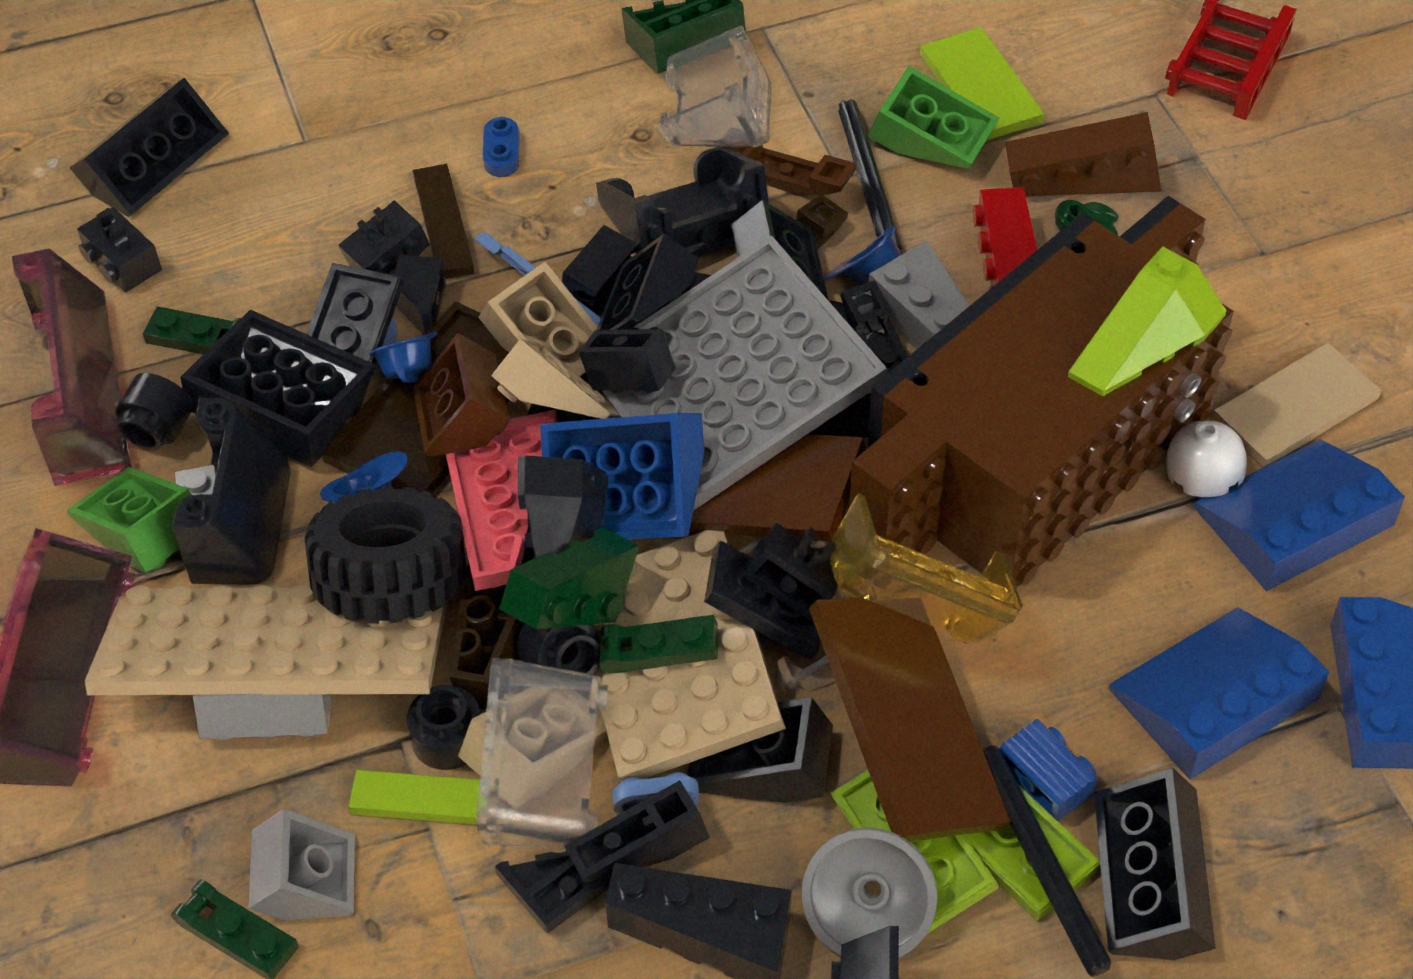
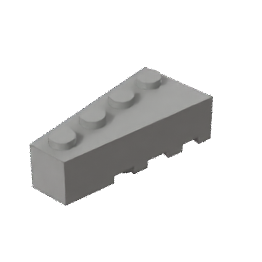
(919, 294)

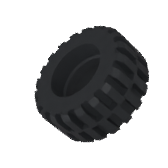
(385, 554)

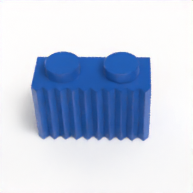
(1049, 769)

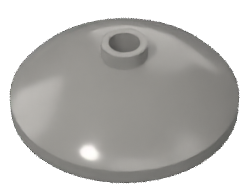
(843, 908)

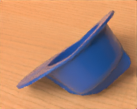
(873, 257)
(405, 358)
(372, 475)

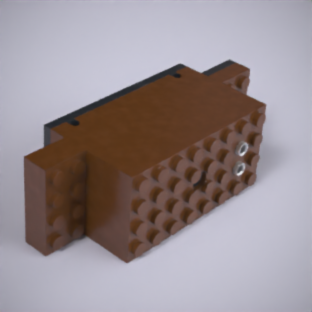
(990, 436)

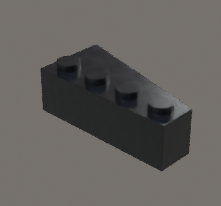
(704, 918)

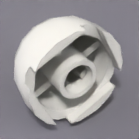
(1206, 459)

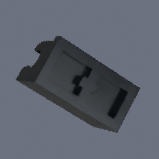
(597, 264)

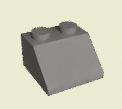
(301, 868)

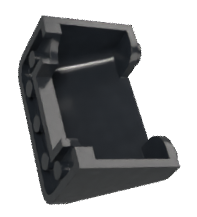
(693, 214)
(238, 526)

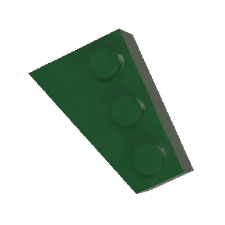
(676, 27)
(573, 586)

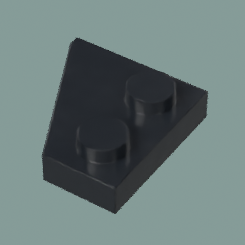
(550, 887)

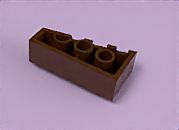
(1087, 159)

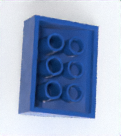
(648, 466)
(1302, 511)
(1375, 679)
(1220, 689)

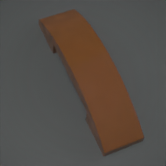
(799, 174)

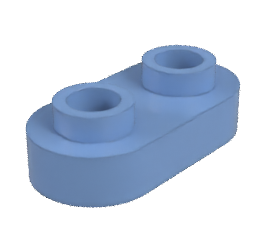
(635, 790)

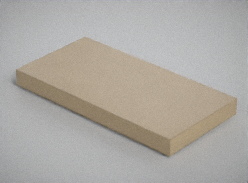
(1297, 404)

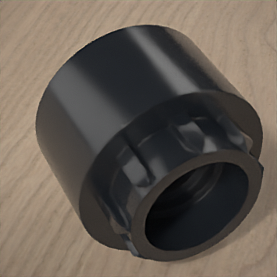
(153, 411)
(562, 647)
(439, 725)

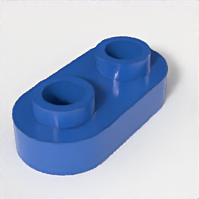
(501, 146)

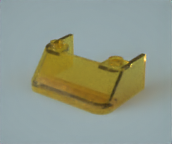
(921, 585)

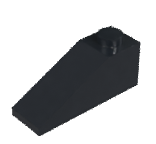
(641, 835)

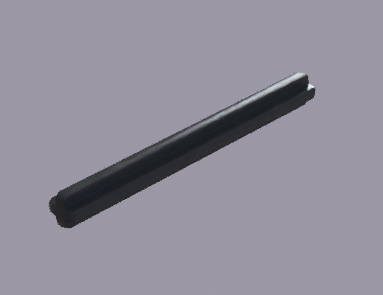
(867, 169)
(1048, 868)

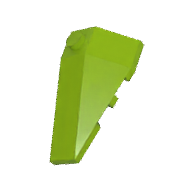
(1156, 316)

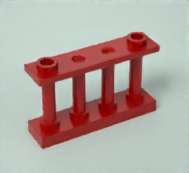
(1254, 71)

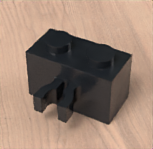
(383, 239)
(118, 249)
(627, 360)
(793, 568)

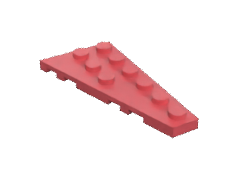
(488, 498)

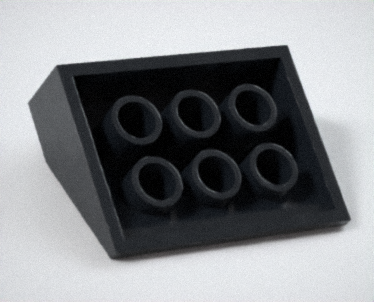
(282, 382)

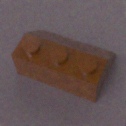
(460, 399)

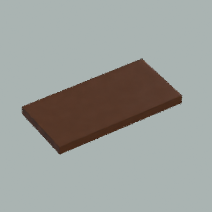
(795, 488)
(909, 721)

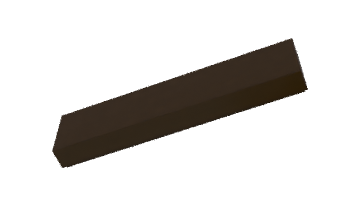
(443, 219)

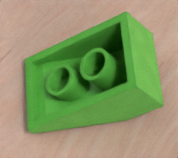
(931, 122)
(133, 516)

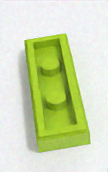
(414, 797)

